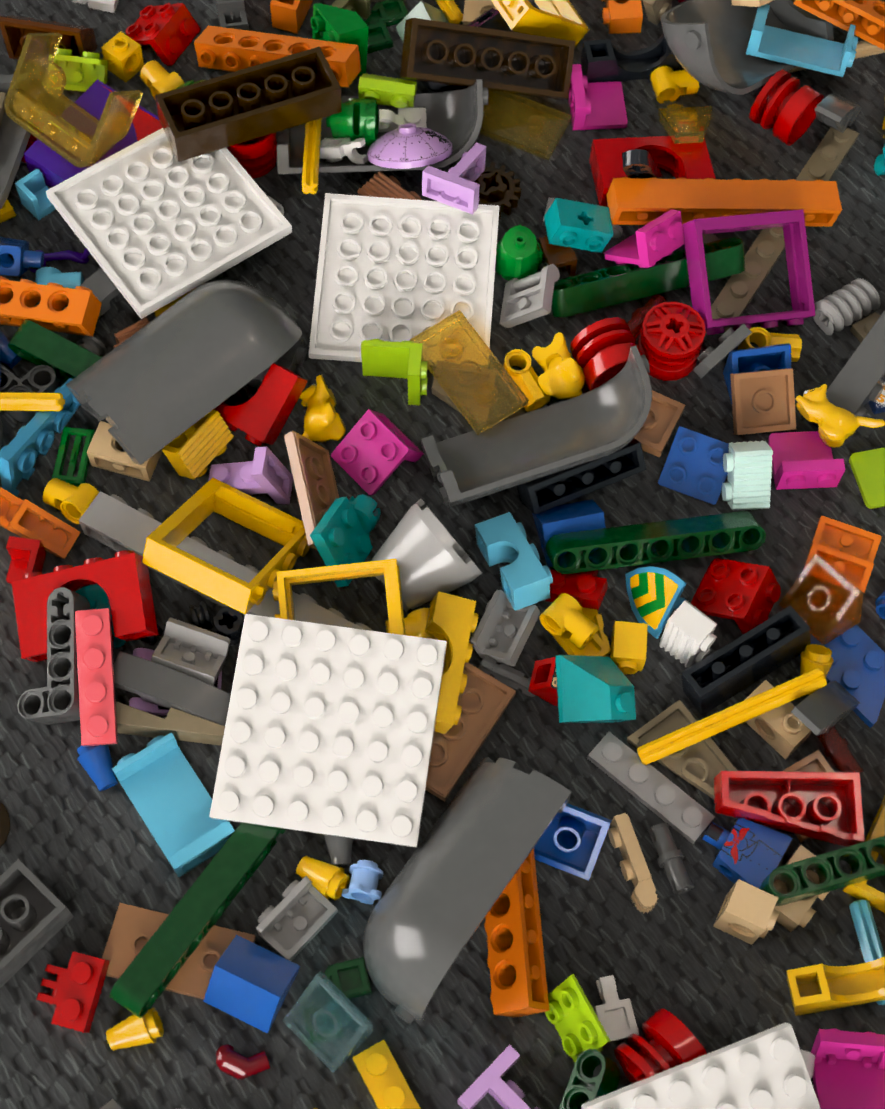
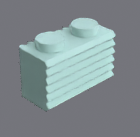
(748, 475)

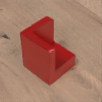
(26, 557)

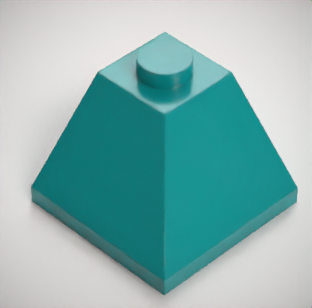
(593, 690)

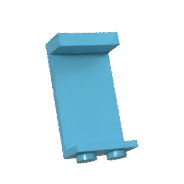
(799, 48)
(172, 803)

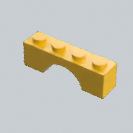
(451, 620)
(834, 987)

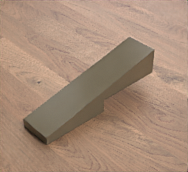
(181, 724)

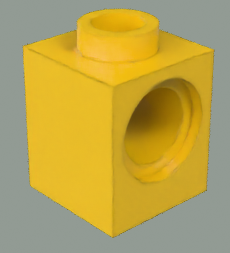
(123, 56)
(629, 646)

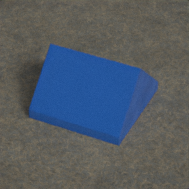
(756, 359)
(566, 519)
(573, 841)
(250, 983)

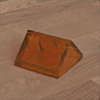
(825, 600)

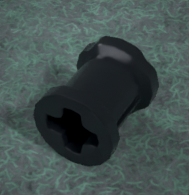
(225, 616)

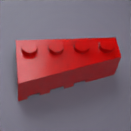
(802, 803)

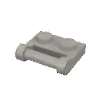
(528, 297)

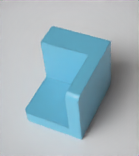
(33, 194)

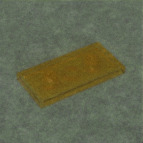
(523, 123)
(470, 372)

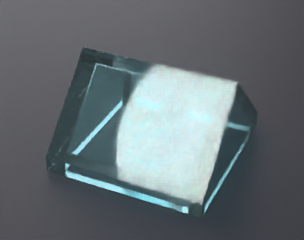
(328, 1022)

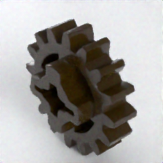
(499, 188)

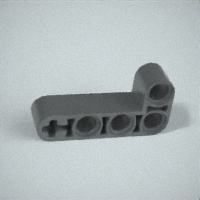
(28, 383)
(60, 656)

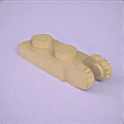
(634, 864)

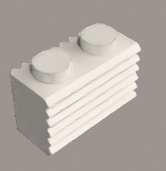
(688, 634)

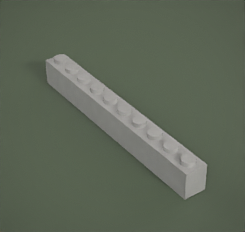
(125, 528)

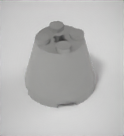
(426, 557)

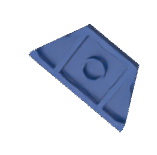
(859, 669)

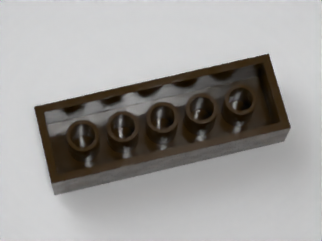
(500, 58)
(248, 103)

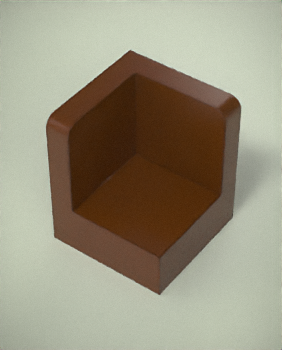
(558, 255)

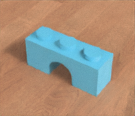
(506, 541)

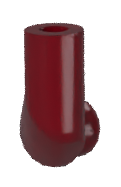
(238, 1065)

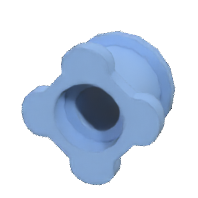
(364, 882)

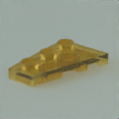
(685, 123)

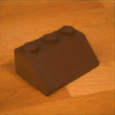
(73, 37)

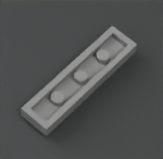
(651, 787)

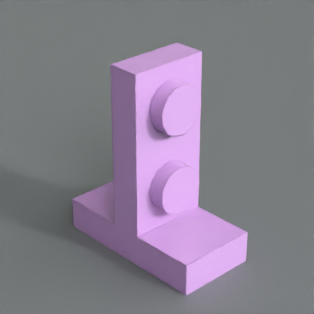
(457, 185)
(258, 476)
(490, 1082)

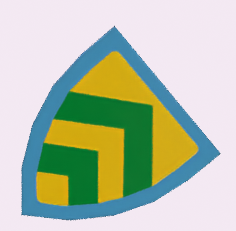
(654, 595)

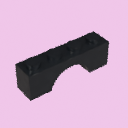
(606, 63)

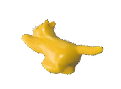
(561, 374)
(321, 419)
(833, 421)

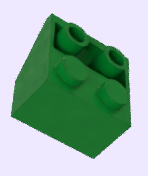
(340, 26)

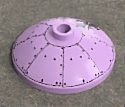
(409, 148)

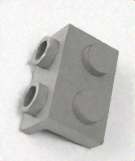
(503, 630)
(192, 651)
(295, 919)

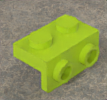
(81, 71)
(388, 90)

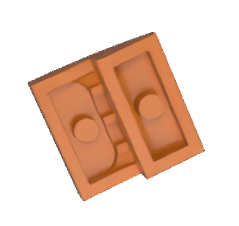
(846, 549)

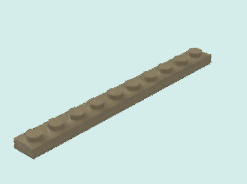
(770, 242)

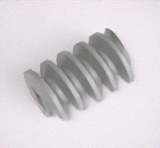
(846, 305)

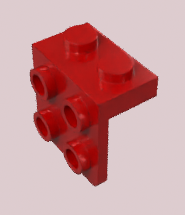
(166, 28)
(737, 592)

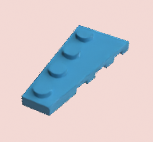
(34, 439)

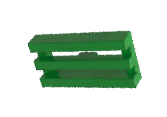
(84, 463)

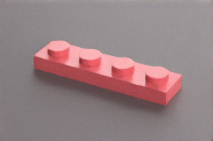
(96, 677)

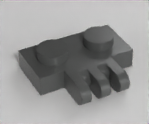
(729, 341)

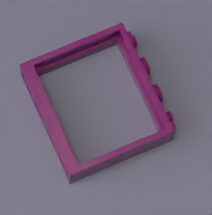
(797, 264)

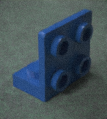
(695, 465)

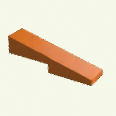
(35, 523)

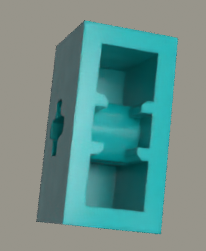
(578, 225)

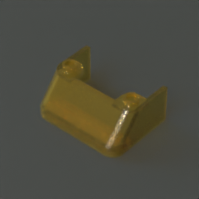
(39, 106)

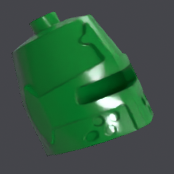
(356, 120)
(518, 254)

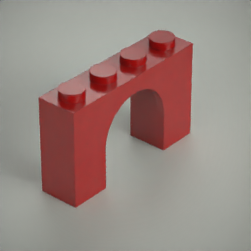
(679, 159)
(268, 409)
(121, 577)

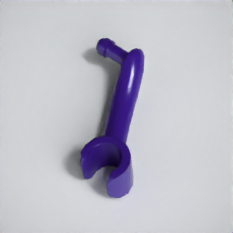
(65, 255)

